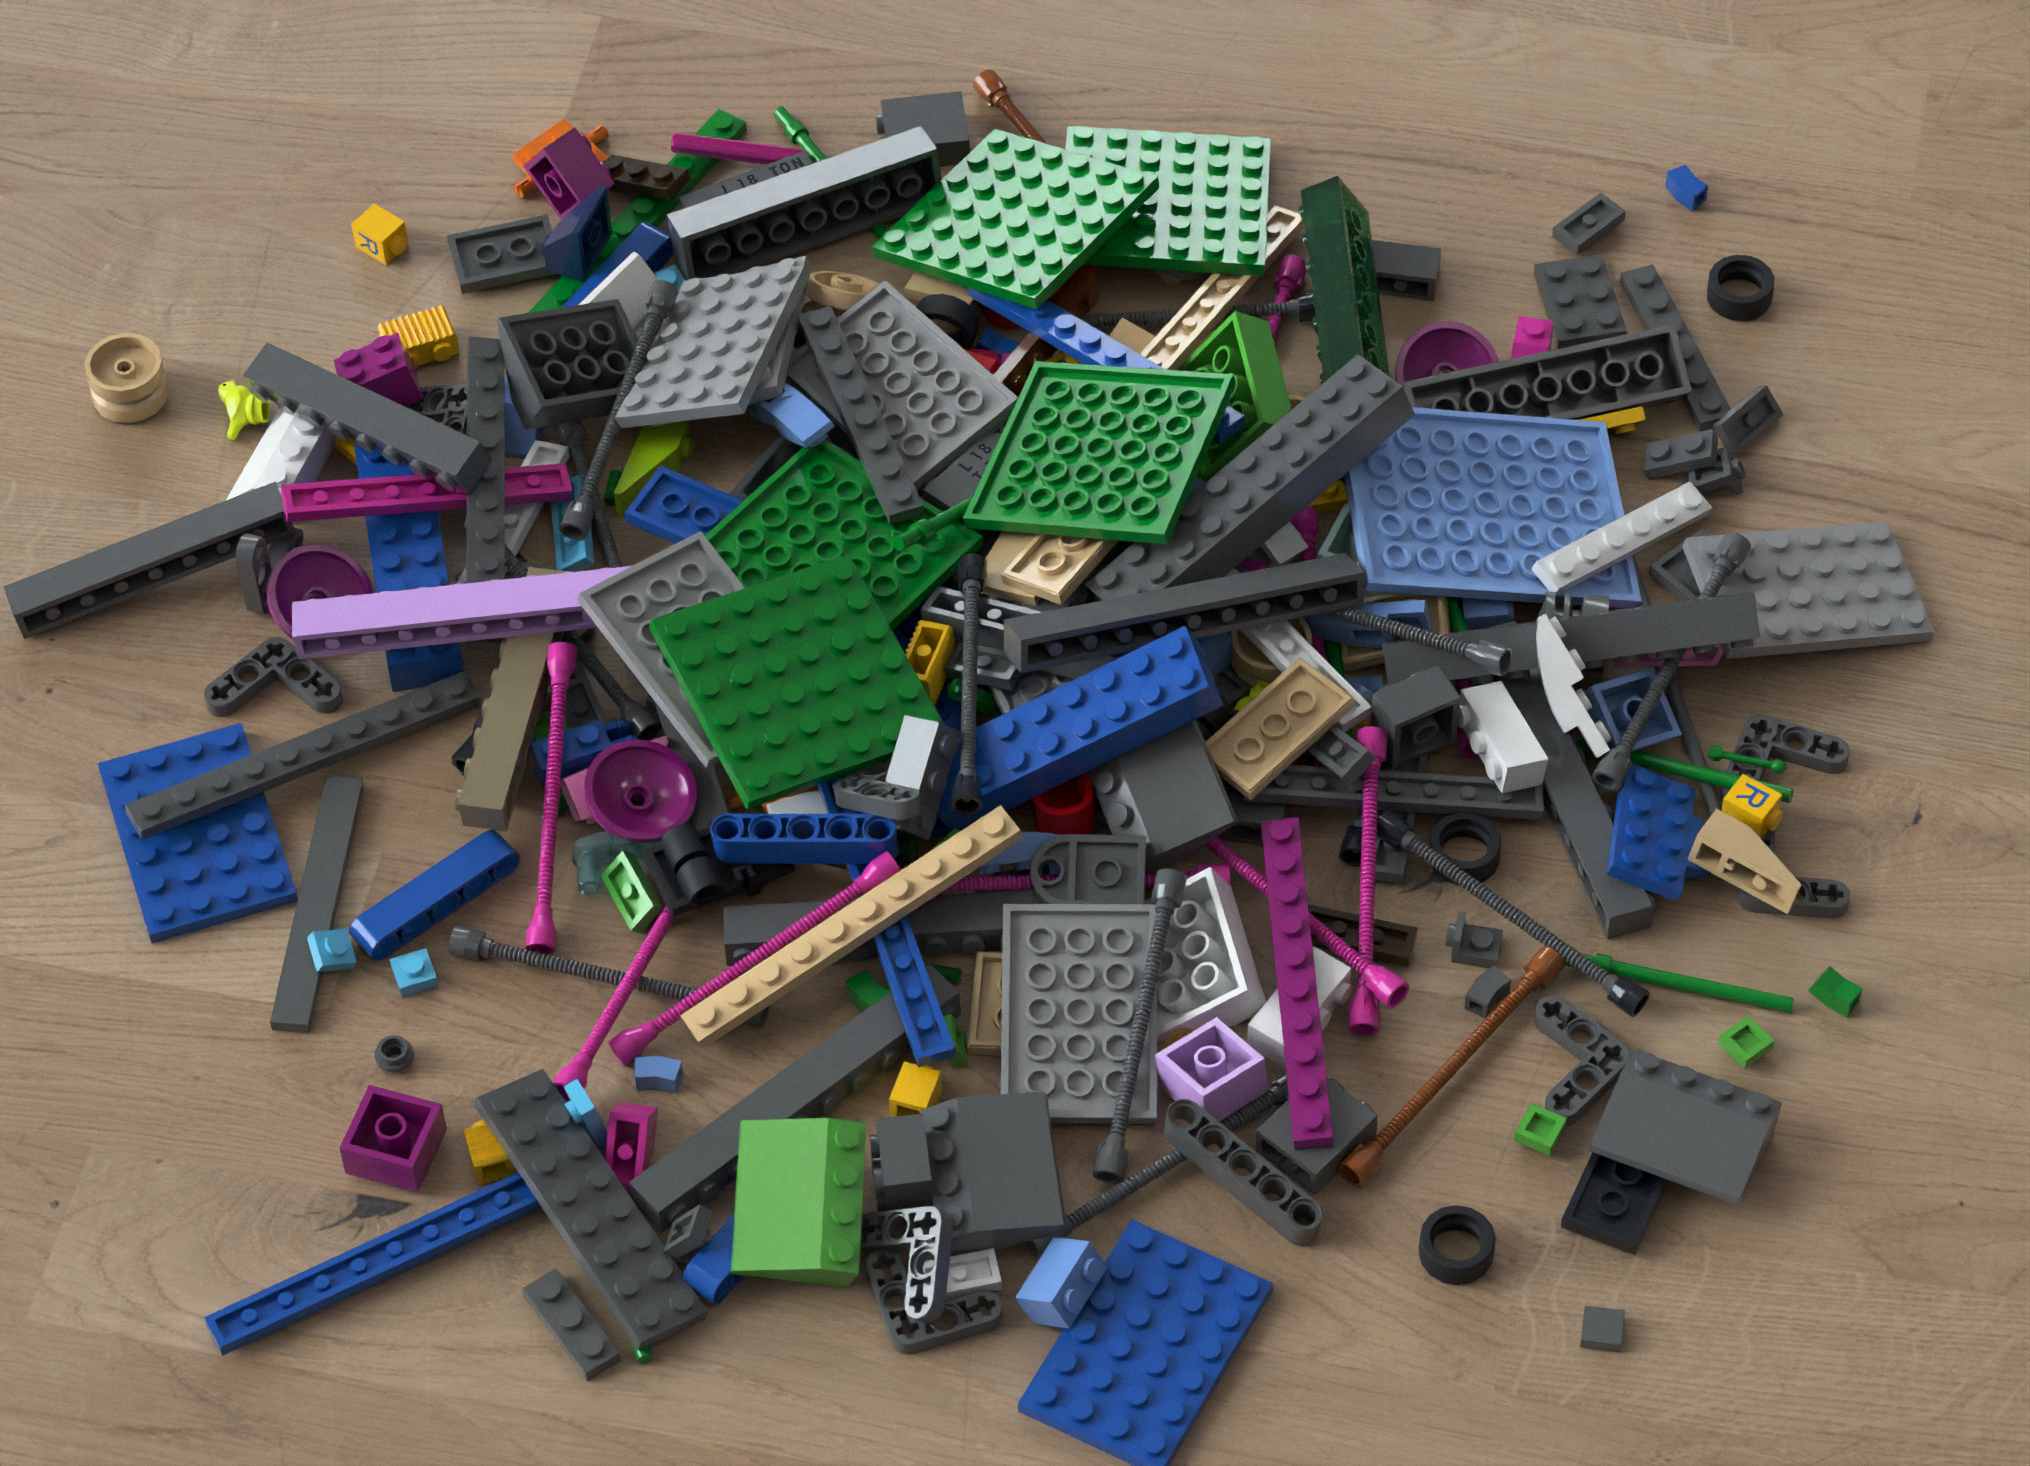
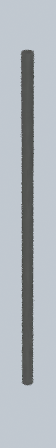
(1684, 721)

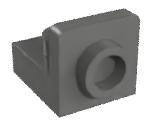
(1725, 472)
(1473, 943)
(688, 1235)

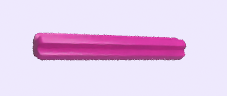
(729, 149)

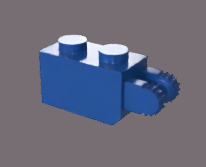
(580, 746)

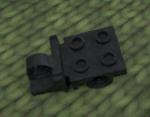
(693, 875)

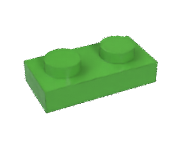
(631, 891)

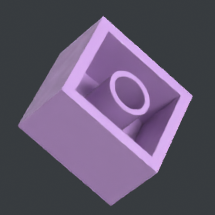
(1212, 1070)

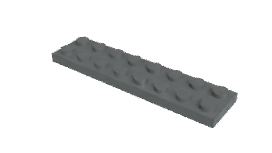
(590, 1209)

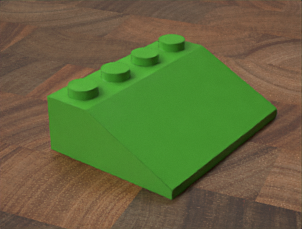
(1246, 350)
(799, 1200)

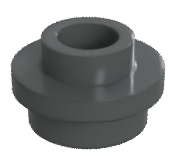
(394, 1045)

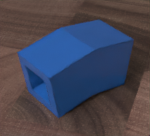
(1686, 187)
(994, 341)

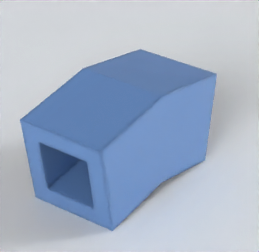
(658, 1073)

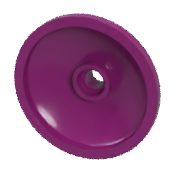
(1442, 349)
(312, 573)
(641, 773)

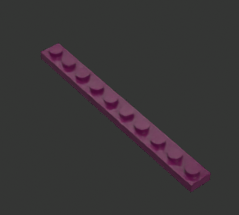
(1296, 984)

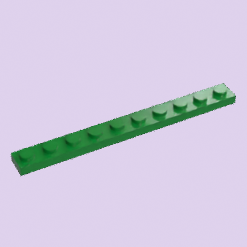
(649, 208)

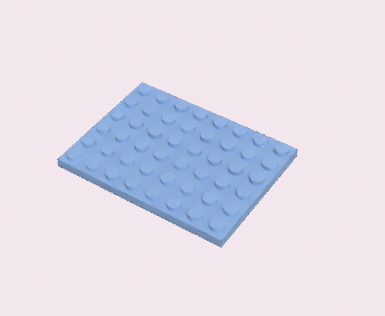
(1478, 499)

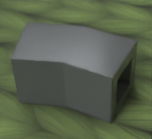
(1487, 991)

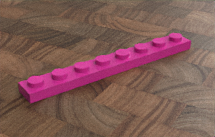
(414, 494)

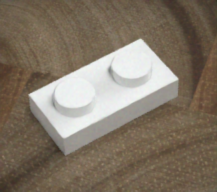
(970, 1273)

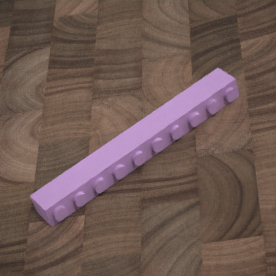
(443, 614)

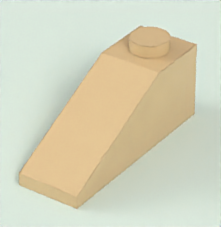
(1741, 858)

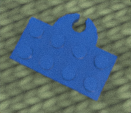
(1654, 833)

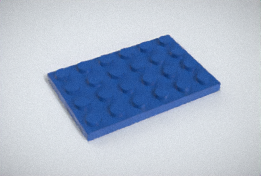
(209, 866)
(1146, 1348)

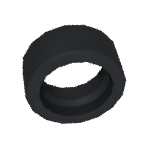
(1740, 307)
(954, 312)
(1474, 826)
(1461, 1219)

